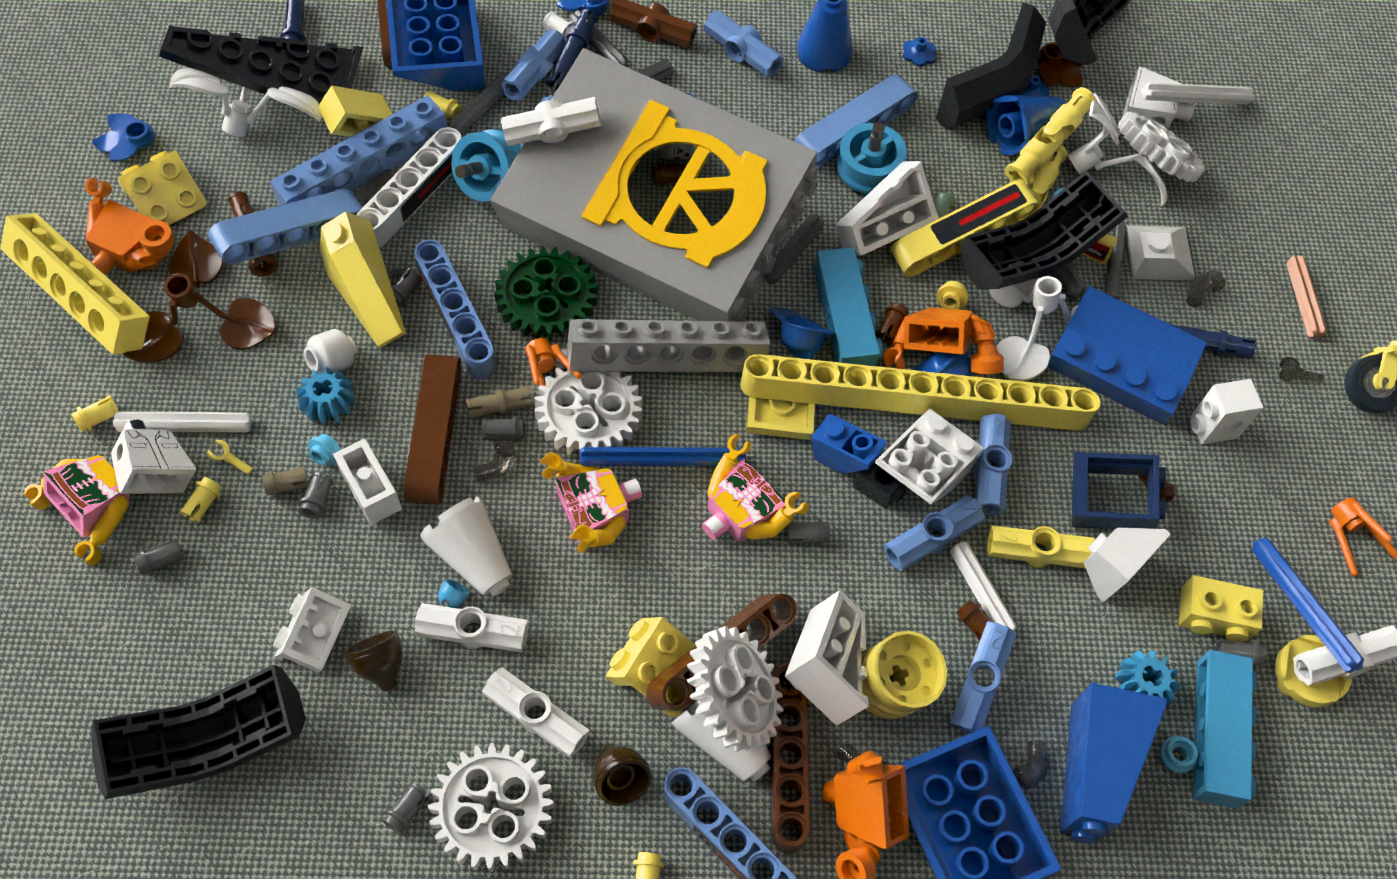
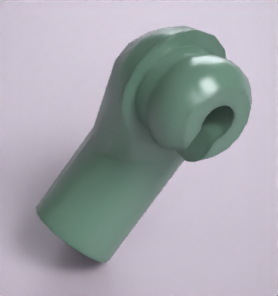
(943, 203)

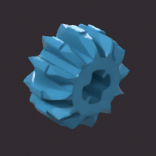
(325, 395)
(1148, 676)

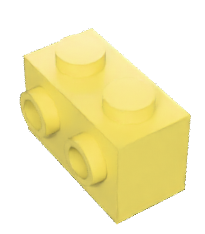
(352, 110)
(1221, 608)

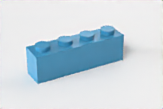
(846, 307)
(1224, 729)

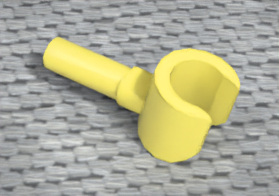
(229, 458)

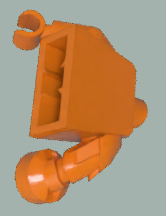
(123, 235)
(947, 332)
(870, 810)

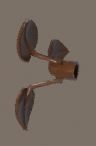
(196, 263)

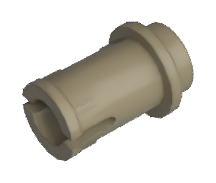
(285, 481)

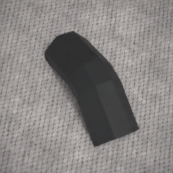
(1077, 22)
(973, 91)
(1043, 240)
(198, 737)

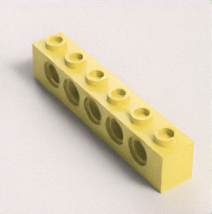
(75, 283)

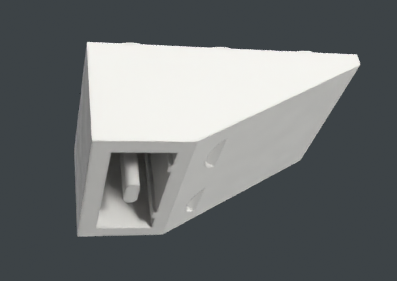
(931, 457)

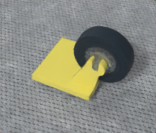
(1373, 380)

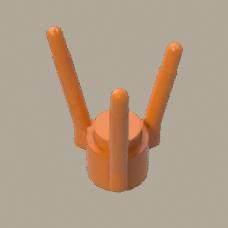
(542, 359)
(1352, 516)

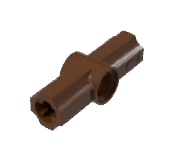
(653, 22)

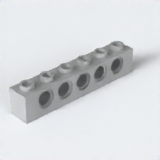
(664, 345)

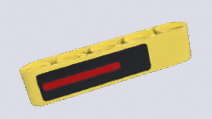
(945, 235)

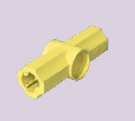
(1021, 546)

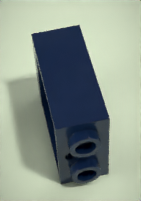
(1117, 464)

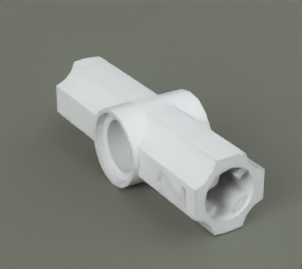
(551, 121)
(449, 623)
(1321, 666)
(554, 726)

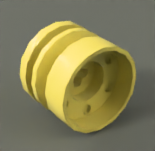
(917, 672)

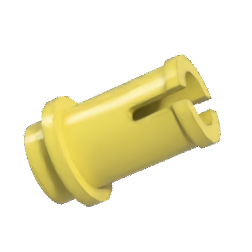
(449, 107)
(95, 413)
(201, 498)
(648, 865)

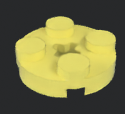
(1317, 695)

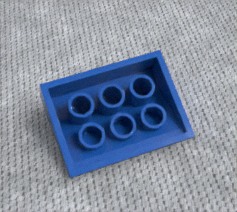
(436, 43)
(1127, 355)
(975, 813)

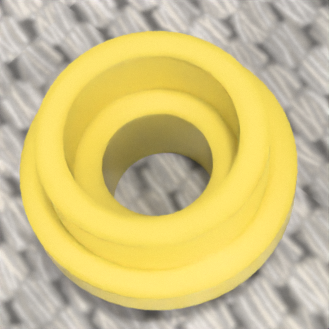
(952, 295)

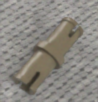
(500, 402)

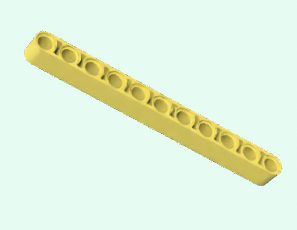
(917, 392)

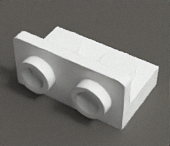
(312, 629)

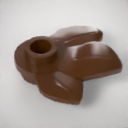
(1057, 69)

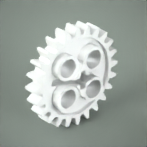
(1161, 146)
(566, 422)
(719, 672)
(480, 840)

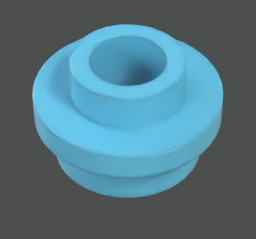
(322, 449)
(1185, 747)

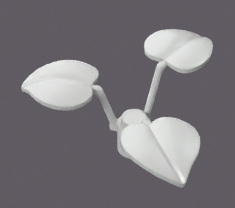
(238, 114)
(1090, 153)
(1021, 357)

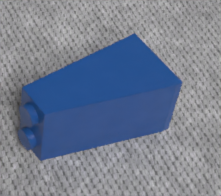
(1105, 756)

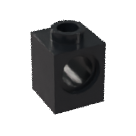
(882, 494)

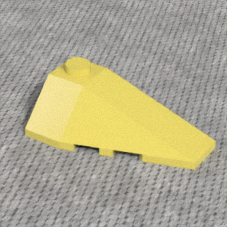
(360, 275)

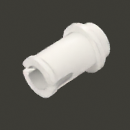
(554, 22)

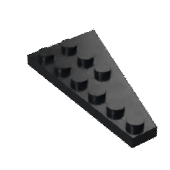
(263, 61)

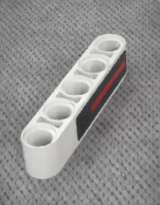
(411, 185)

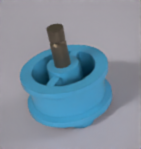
(869, 155)
(482, 162)

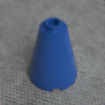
(826, 37)
(1018, 119)

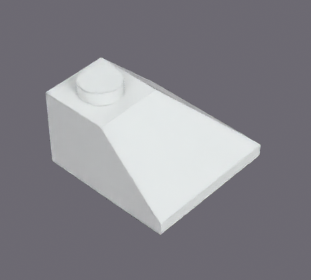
(1159, 253)
(1120, 556)

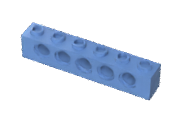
(363, 154)

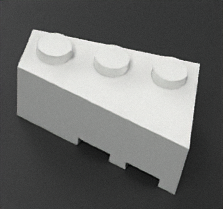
(889, 211)
(829, 658)

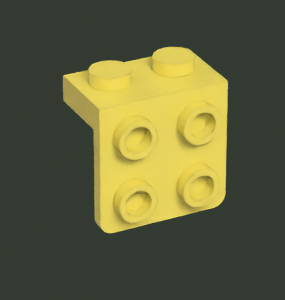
(163, 188)
(649, 651)

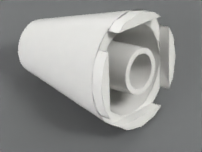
(470, 546)
(740, 763)

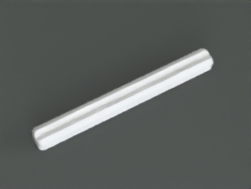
(1197, 93)

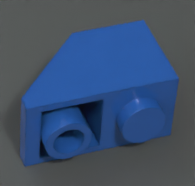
(845, 446)

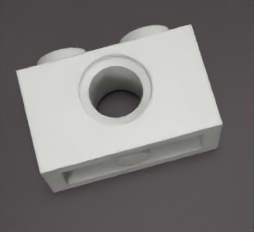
(1226, 411)
(367, 481)

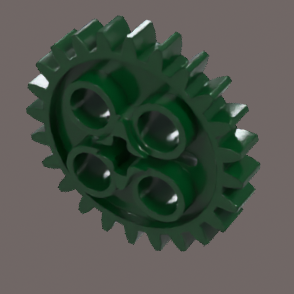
(545, 292)

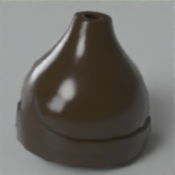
(377, 659)
(621, 775)

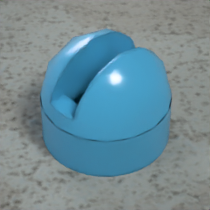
(453, 592)

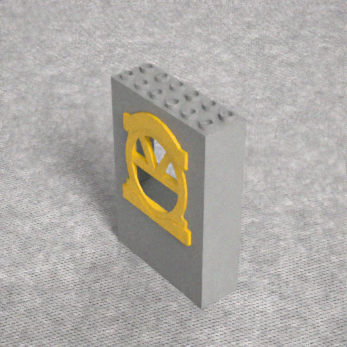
(579, 198)

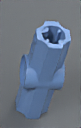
(743, 43)
(533, 65)
(992, 481)
(919, 543)
(990, 656)

